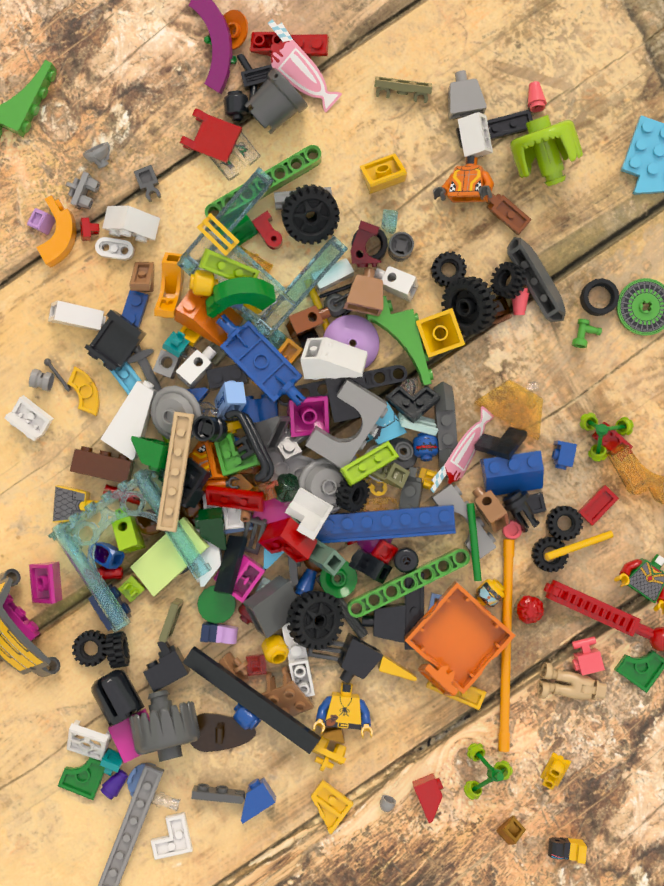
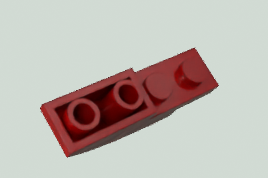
(311, 44)

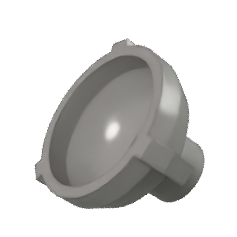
(98, 154)

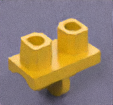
(336, 756)
(554, 771)

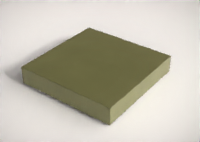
(171, 620)

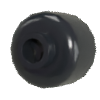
(234, 105)
(402, 553)

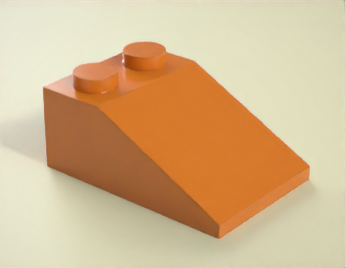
(193, 315)

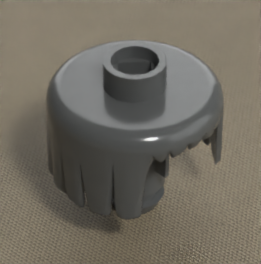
(166, 729)

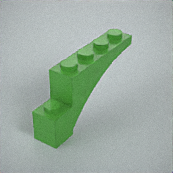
(19, 110)
(404, 329)

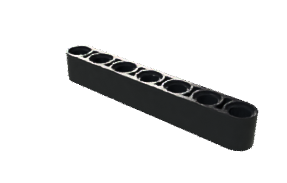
(369, 377)

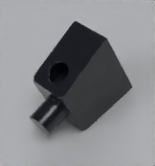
(387, 622)
(357, 658)

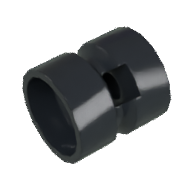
(209, 429)

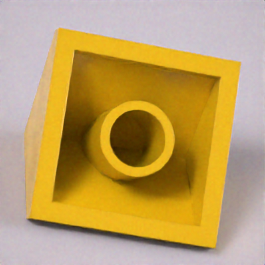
(383, 173)
(440, 332)

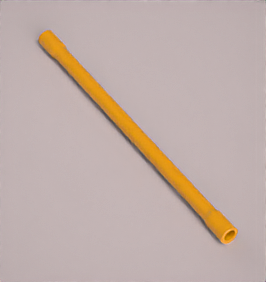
(504, 735)

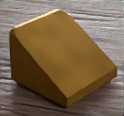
(335, 734)
(511, 830)

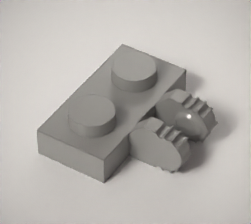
(289, 447)

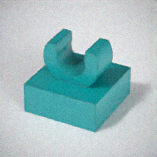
(176, 343)
(111, 761)

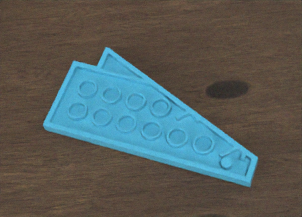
(646, 156)

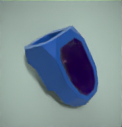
(108, 555)

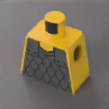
(69, 501)

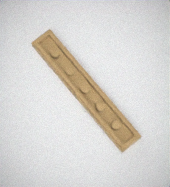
(175, 472)

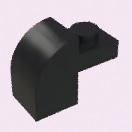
(370, 566)

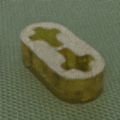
(379, 501)

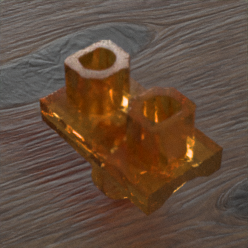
(267, 488)

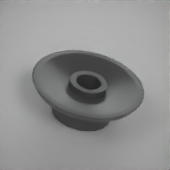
(407, 460)

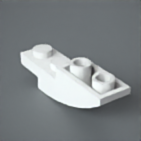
(299, 664)

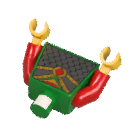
(645, 579)

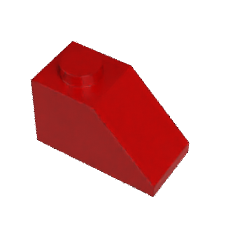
(429, 794)

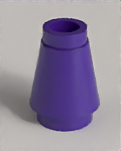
(114, 784)

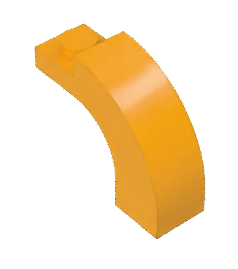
(64, 238)
(171, 286)

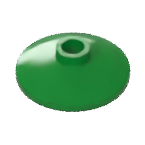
(344, 586)

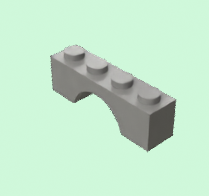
(451, 496)

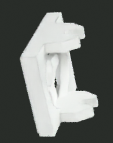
(93, 751)

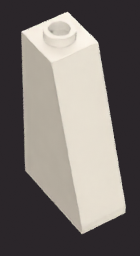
(131, 419)

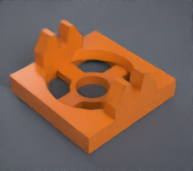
(439, 678)

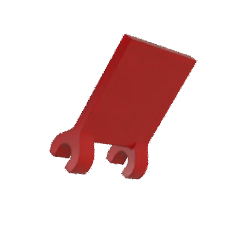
(214, 138)

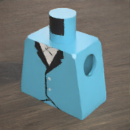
(387, 428)

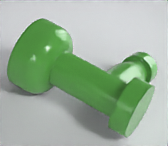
(584, 327)

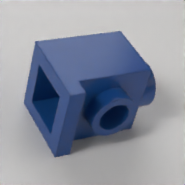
(564, 454)

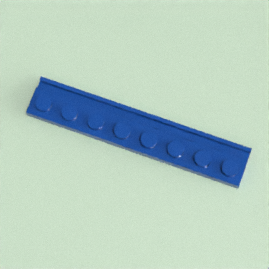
(388, 524)

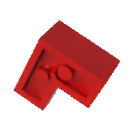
(284, 537)

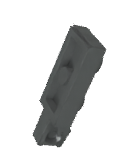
(411, 490)

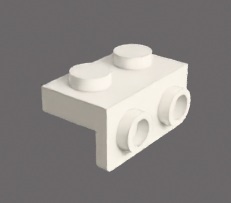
(29, 418)

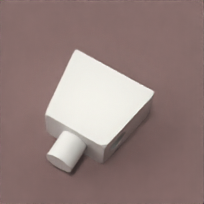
(403, 286)
(193, 374)

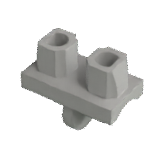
(79, 190)

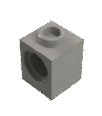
(159, 366)

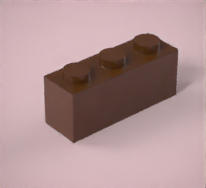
(102, 465)

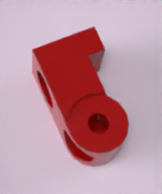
(270, 236)

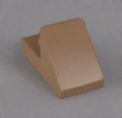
(142, 277)

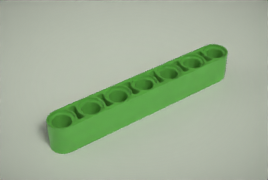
(285, 167)
(415, 575)

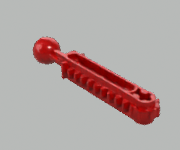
(603, 613)

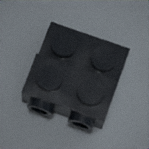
(195, 479)

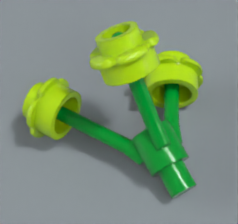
(590, 422)
(499, 772)

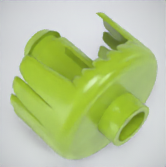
(544, 143)

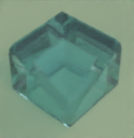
(389, 220)

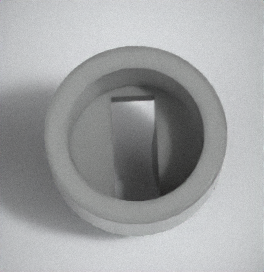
(387, 803)

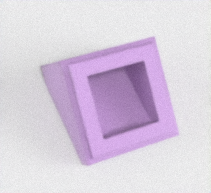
(41, 221)

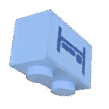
(230, 398)

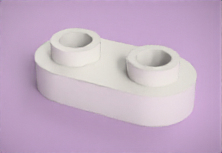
(115, 248)

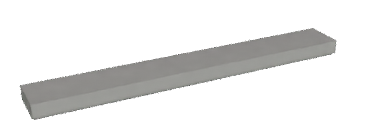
(131, 825)

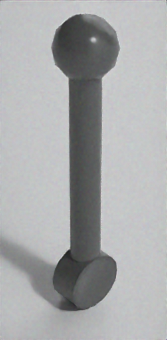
(47, 362)

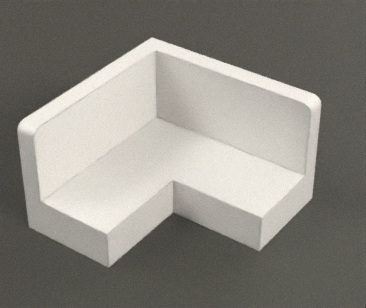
(310, 511)

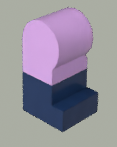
(218, 633)

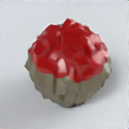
(529, 609)

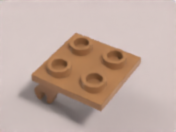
(288, 696)

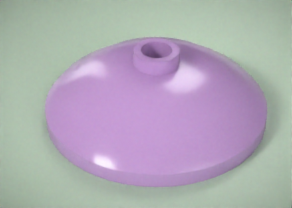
(358, 329)

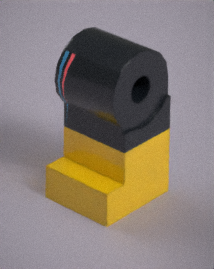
(567, 849)

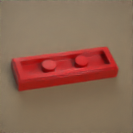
(235, 498)

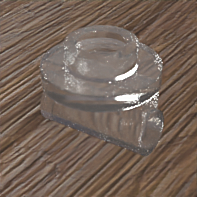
(410, 385)

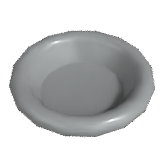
(170, 400)
(322, 479)

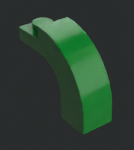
(240, 291)

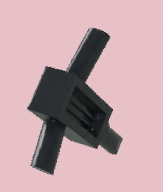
(252, 77)

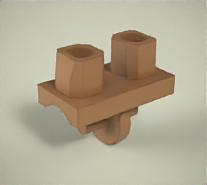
(235, 666)

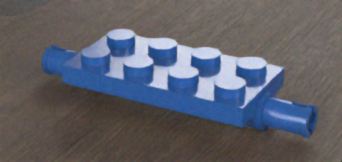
(261, 361)

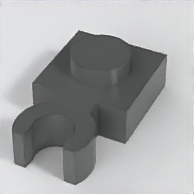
(147, 180)

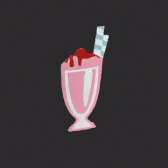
(299, 68)
(463, 452)

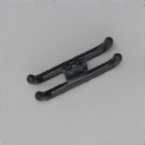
(252, 445)

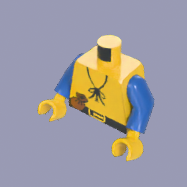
(344, 711)

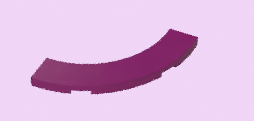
(220, 41)

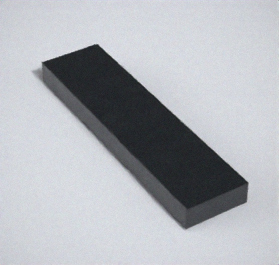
(505, 125)
(414, 608)

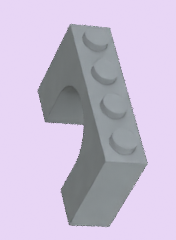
(343, 450)

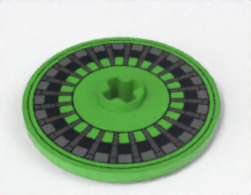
(630, 307)

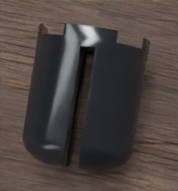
(116, 696)

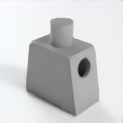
(464, 97)

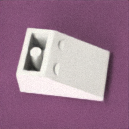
(331, 359)

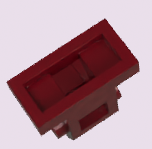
(364, 233)

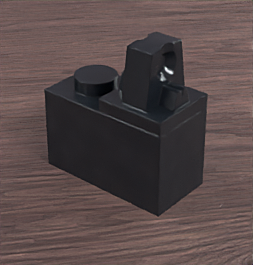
(167, 669)

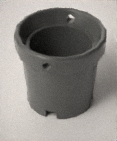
(275, 101)

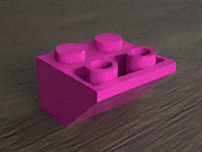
(248, 576)

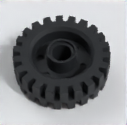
(304, 201)
(471, 304)
(302, 621)

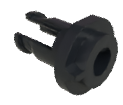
(517, 502)

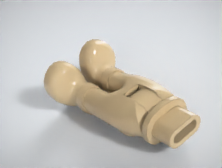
(580, 686)

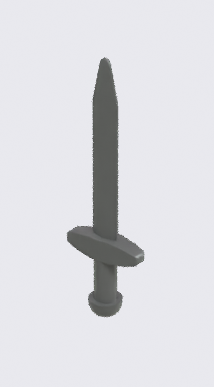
(141, 357)

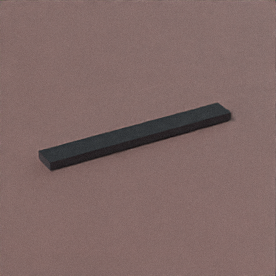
(252, 700)

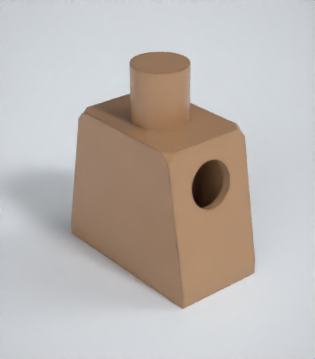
(365, 294)
(491, 509)

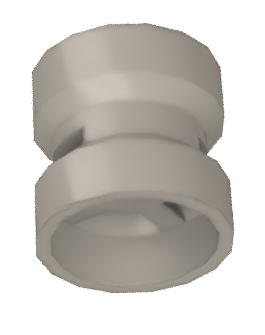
(41, 380)

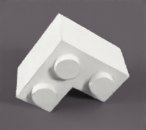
(130, 222)

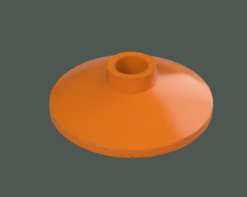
(238, 27)

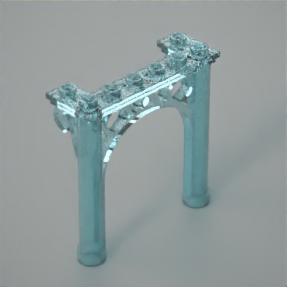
(70, 542)

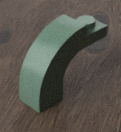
(326, 557)

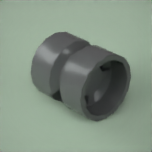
(400, 246)

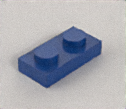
(135, 307)

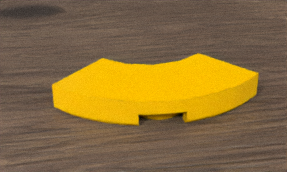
(86, 390)

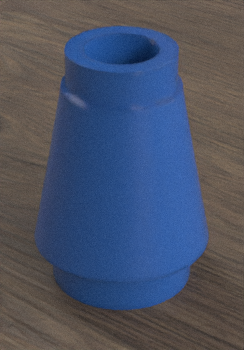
(306, 582)

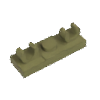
(403, 87)

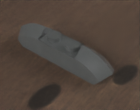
(537, 280)
(446, 422)

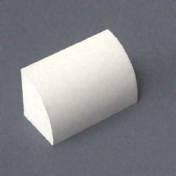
(475, 135)
(339, 272)

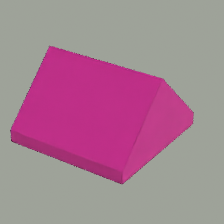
(308, 415)
(45, 582)

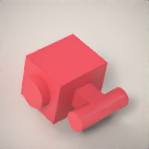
(587, 660)

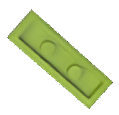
(225, 266)
(369, 463)

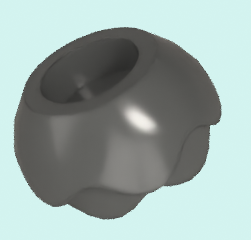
(335, 311)

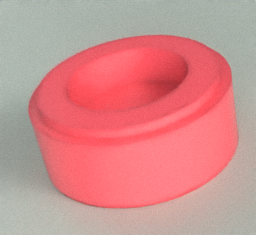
(512, 530)

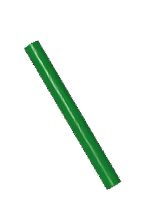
(474, 542)

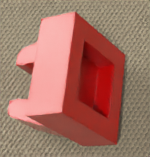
(88, 229)

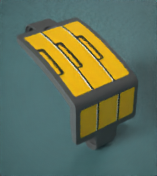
(14, 645)

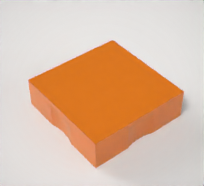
(459, 635)

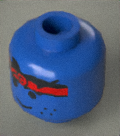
(425, 446)

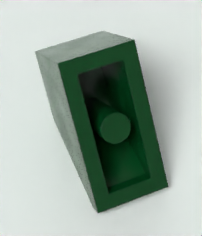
(211, 526)

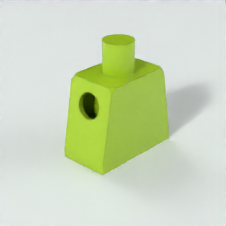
(129, 539)

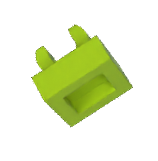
(131, 588)

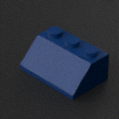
(521, 472)

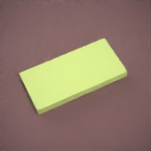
(162, 561)

